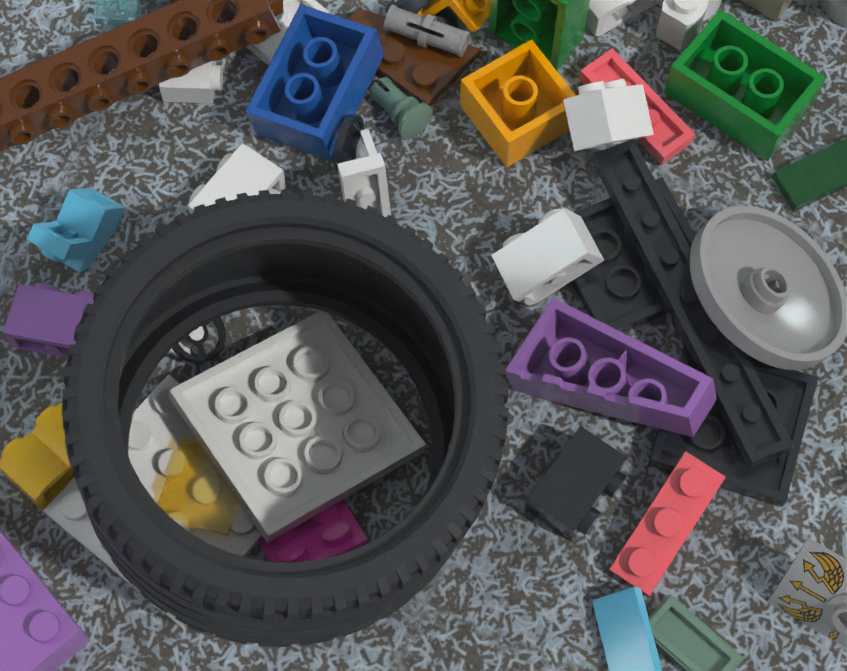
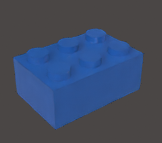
(315, 81)

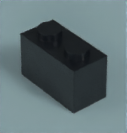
(576, 483)

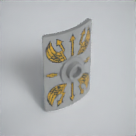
(816, 591)

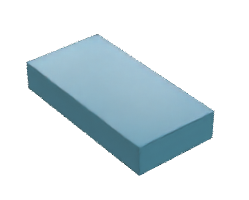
(626, 631)

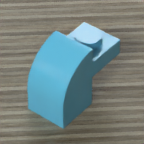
(80, 230)

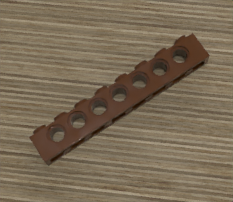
(126, 51)

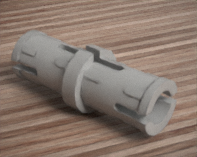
(400, 22)

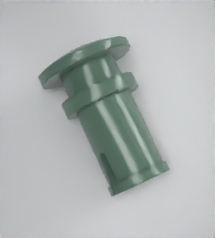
(405, 111)

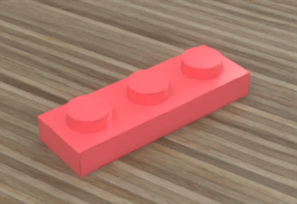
(669, 130)
(667, 523)

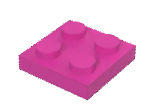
(318, 538)

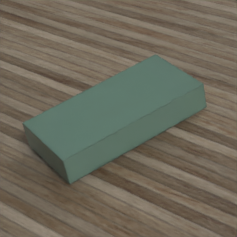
(690, 640)

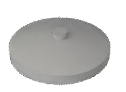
(769, 287)

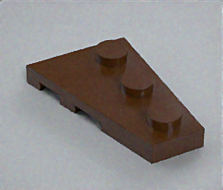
(415, 69)

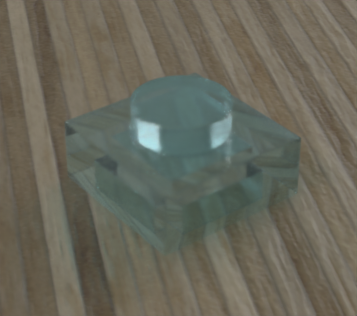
(116, 11)

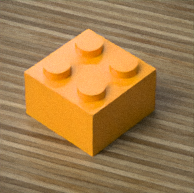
(517, 102)

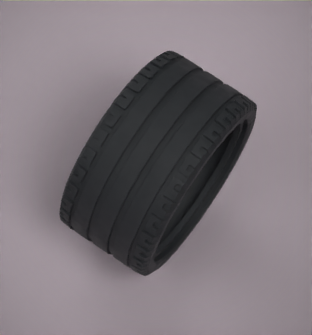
(307, 256)

